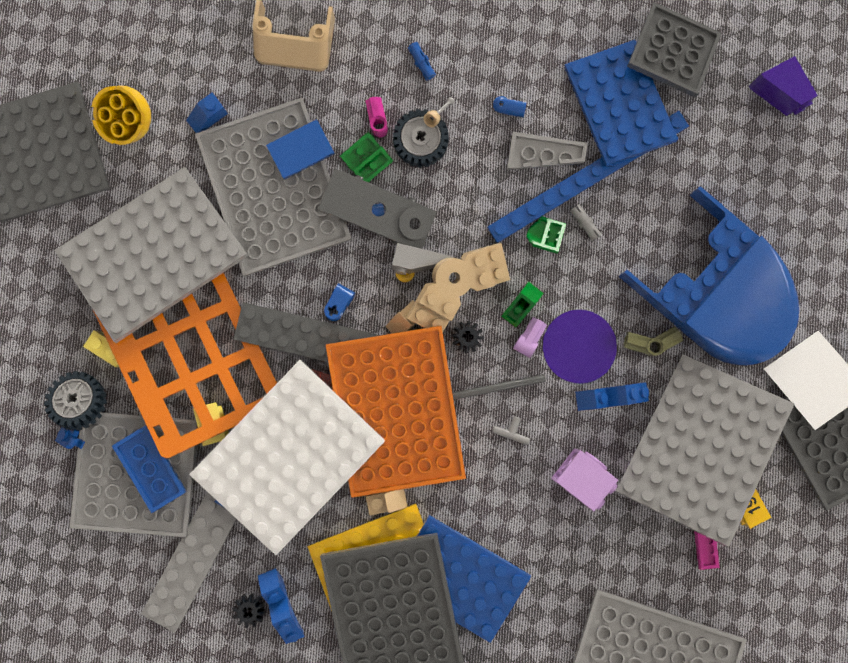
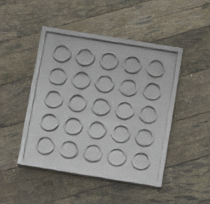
(106, 494)

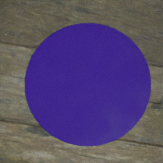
(579, 346)

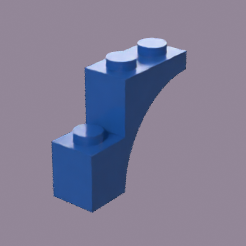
(612, 396)
(281, 611)

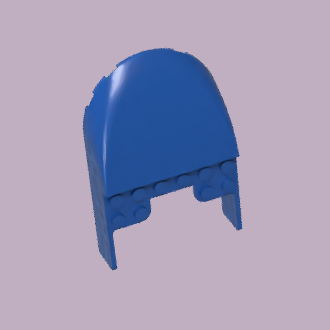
(740, 304)

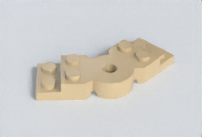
(475, 270)

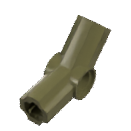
(663, 341)

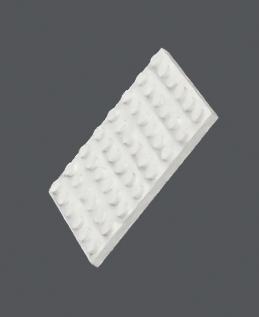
(287, 457)

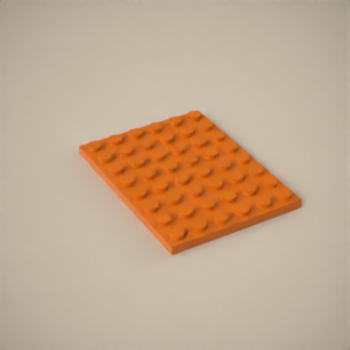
(407, 398)

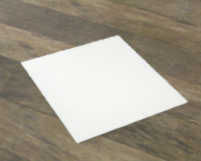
(813, 379)

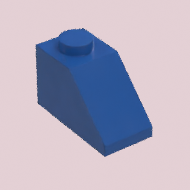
(206, 113)

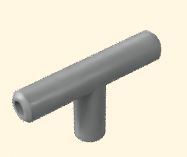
(511, 433)

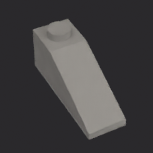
(413, 259)

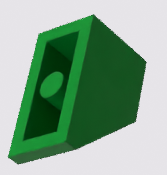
(522, 304)

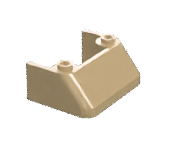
(291, 50)

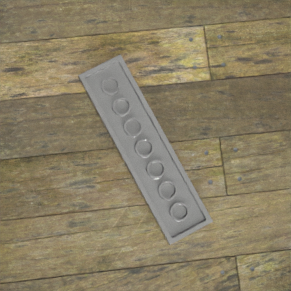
(189, 564)

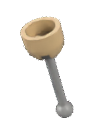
(435, 114)

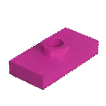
(706, 552)

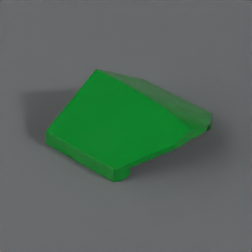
(546, 234)

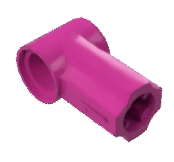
(376, 116)

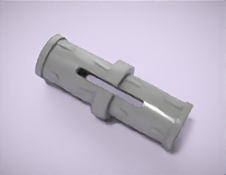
(585, 222)

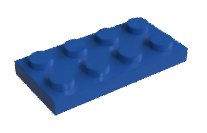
(148, 469)

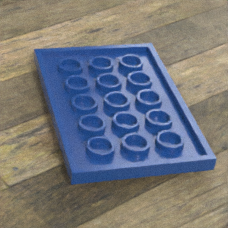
(620, 105)
(478, 580)

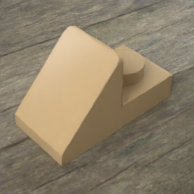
(399, 322)
(386, 502)

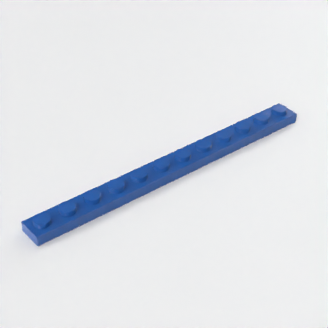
(564, 191)

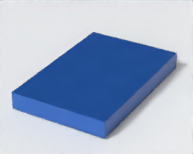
(300, 149)

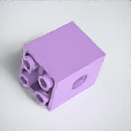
(585, 479)

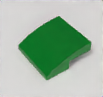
(366, 157)

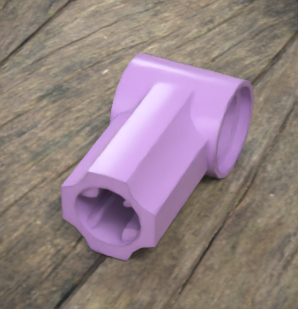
(528, 340)

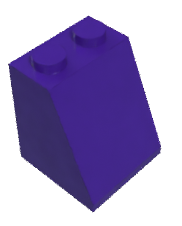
(785, 87)

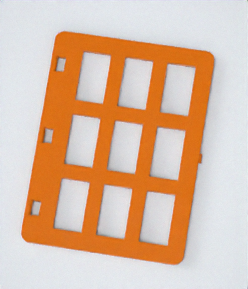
(151, 398)

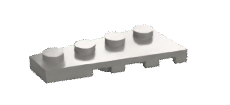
(543, 151)

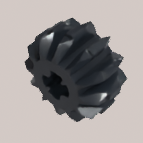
(472, 332)
(243, 605)

